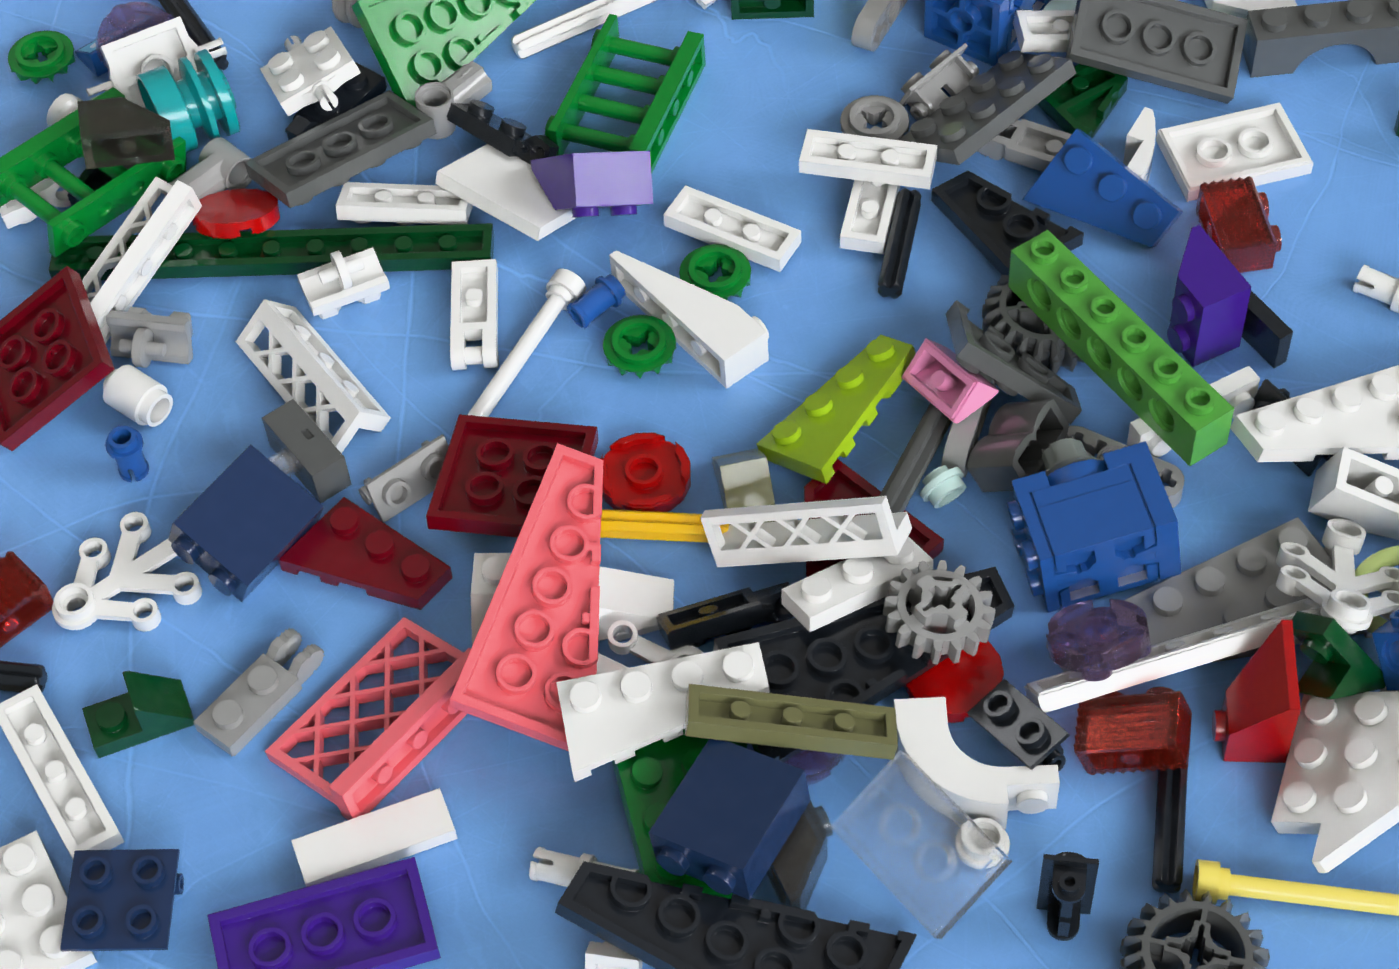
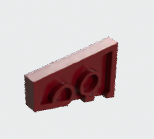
(367, 554)

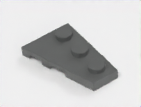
(997, 359)

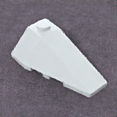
(622, 595)

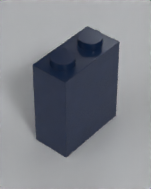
(244, 523)
(729, 818)

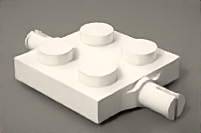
(147, 50)
(310, 71)

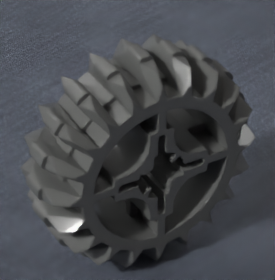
(1024, 328)
(1203, 922)

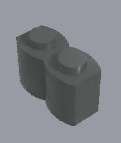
(1016, 443)

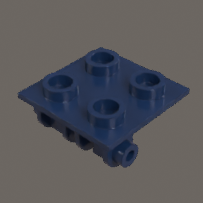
(121, 900)

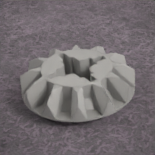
(874, 110)

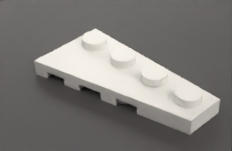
(635, 706)

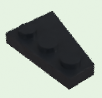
(993, 220)

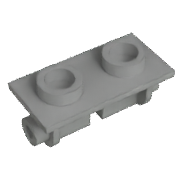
(947, 72)
(406, 480)

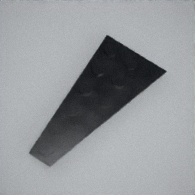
(848, 657)
(705, 931)

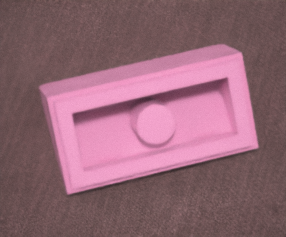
(946, 382)

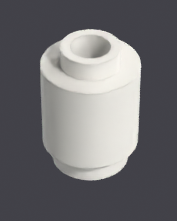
(137, 396)

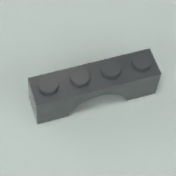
(1286, 36)

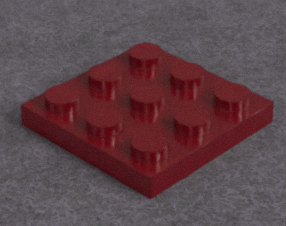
(48, 356)
(496, 472)

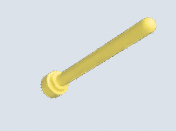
(1221, 883)

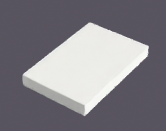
(1233, 146)
(504, 190)

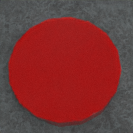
(235, 210)
(645, 473)
(960, 682)

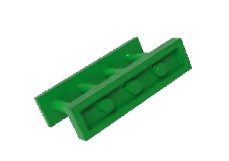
(655, 120)
(45, 158)

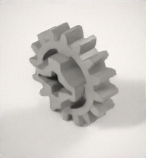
(938, 612)

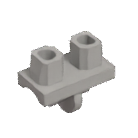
(150, 337)

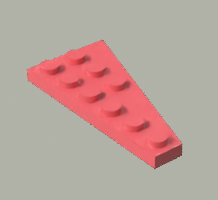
(544, 608)

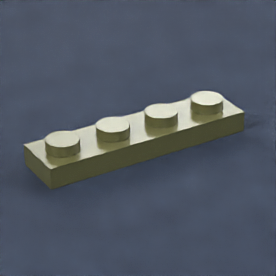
(791, 721)

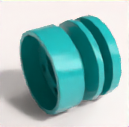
(192, 100)

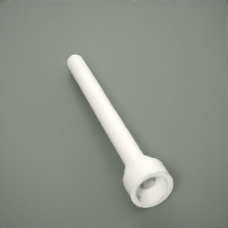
(561, 290)

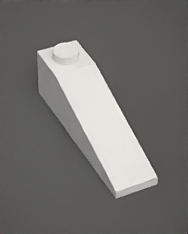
(704, 324)
(1359, 491)

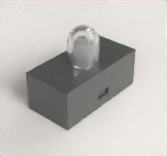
(305, 451)

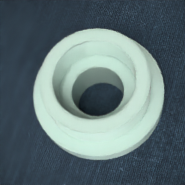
(943, 486)

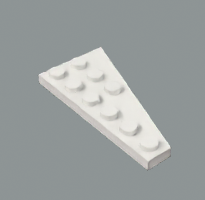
(1321, 422)

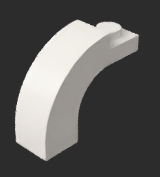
(973, 786)

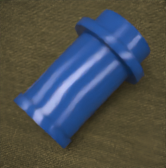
(596, 300)
(125, 447)

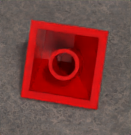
(1261, 703)

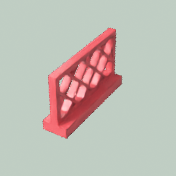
(407, 733)

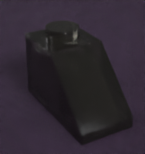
(122, 133)
(801, 859)

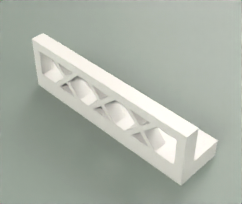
(146, 253)
(311, 356)
(805, 539)

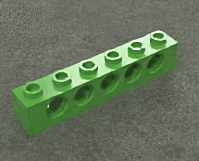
(1120, 348)

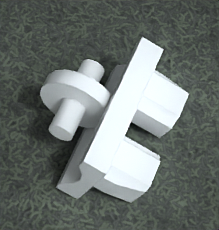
(343, 282)

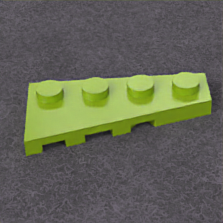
(830, 417)

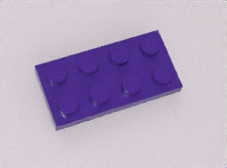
(342, 923)

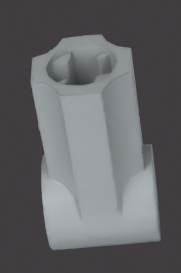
(460, 87)
(218, 169)

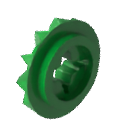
(52, 45)
(705, 262)
(633, 332)

